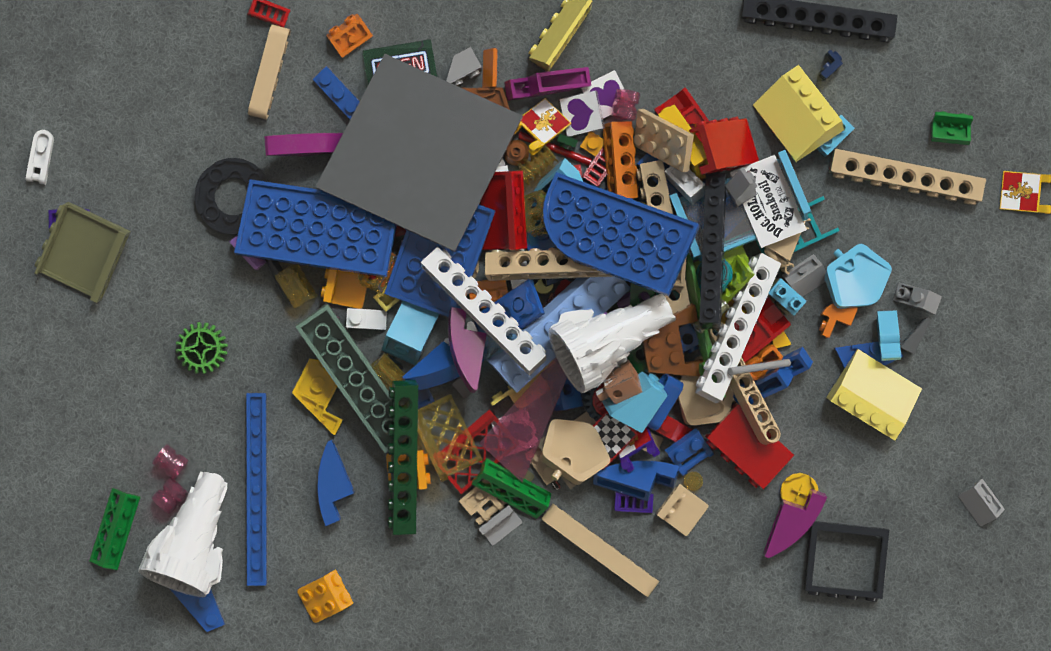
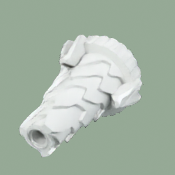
(593, 346)
(183, 551)

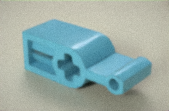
(888, 335)

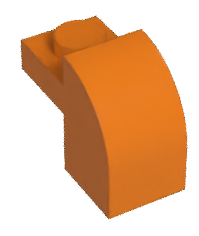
(835, 314)

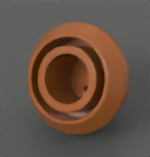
(522, 153)

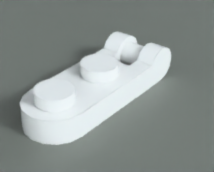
(40, 156)

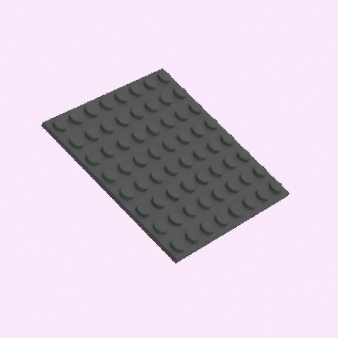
(419, 152)

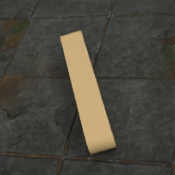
(759, 405)
(600, 550)

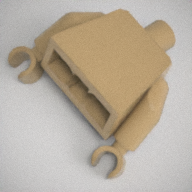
(783, 250)

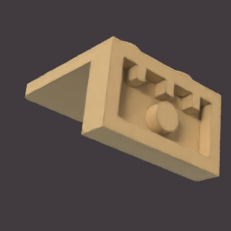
(682, 509)

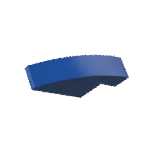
(434, 368)
(780, 378)
(638, 482)
(332, 483)

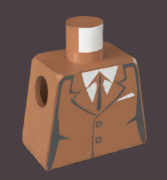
(621, 384)

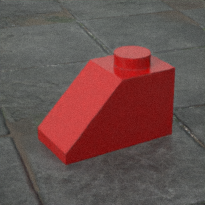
(673, 429)

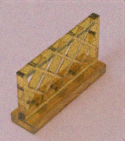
(433, 448)

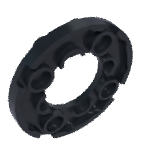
(207, 187)

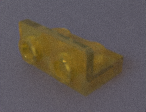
(295, 285)
(387, 369)

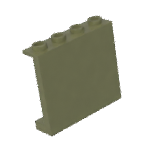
(82, 250)

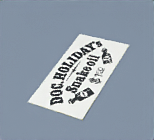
(773, 208)

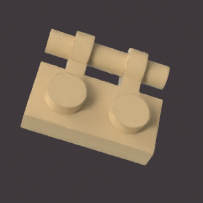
(476, 499)

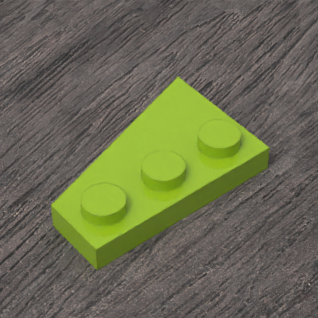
(741, 275)

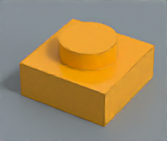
(592, 143)

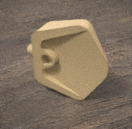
(699, 410)
(573, 450)

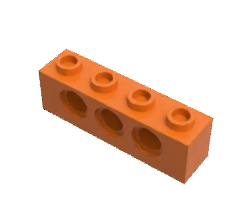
(614, 152)

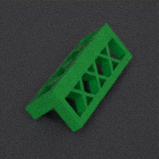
(502, 478)
(117, 530)

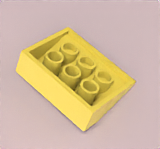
(560, 33)
(798, 114)
(875, 394)

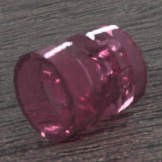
(626, 104)
(170, 461)
(167, 498)

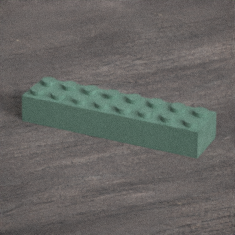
(350, 371)

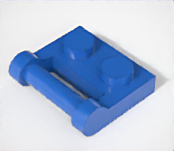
(685, 448)

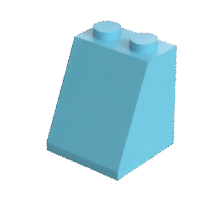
(409, 332)
(641, 408)

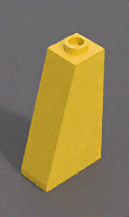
(698, 155)

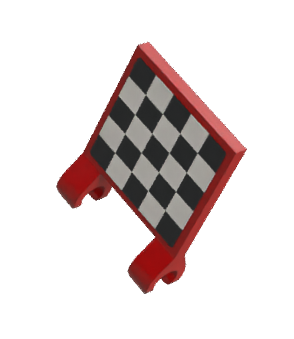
(614, 435)

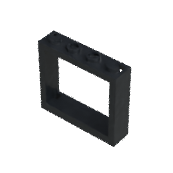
(853, 529)

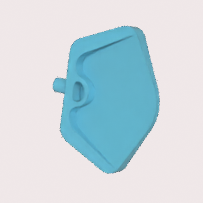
(857, 277)

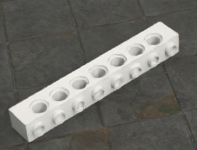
(528, 362)
(705, 386)

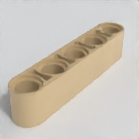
(268, 71)

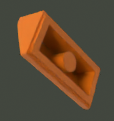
(490, 68)

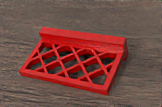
(474, 430)

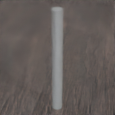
(759, 367)

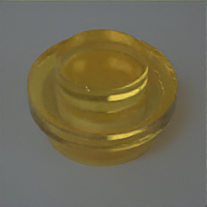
(693, 481)

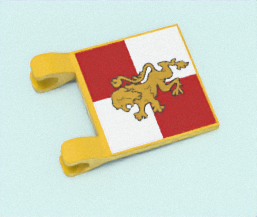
(543, 124)
(1022, 192)

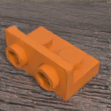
(349, 35)

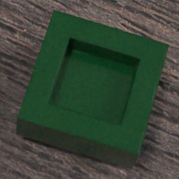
(567, 142)

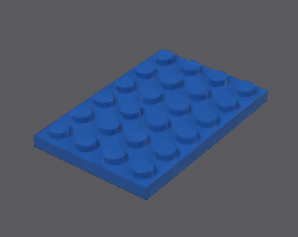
(415, 286)

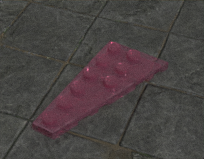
(522, 427)

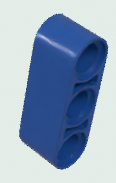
(673, 389)

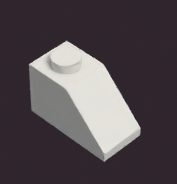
(366, 319)

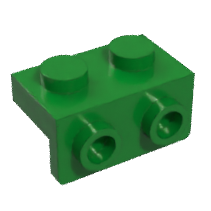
(951, 128)

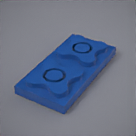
(521, 304)

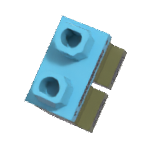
(786, 298)

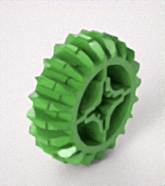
(200, 338)

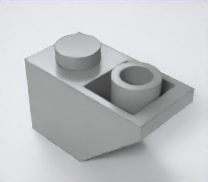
(463, 65)
(741, 187)
(917, 298)

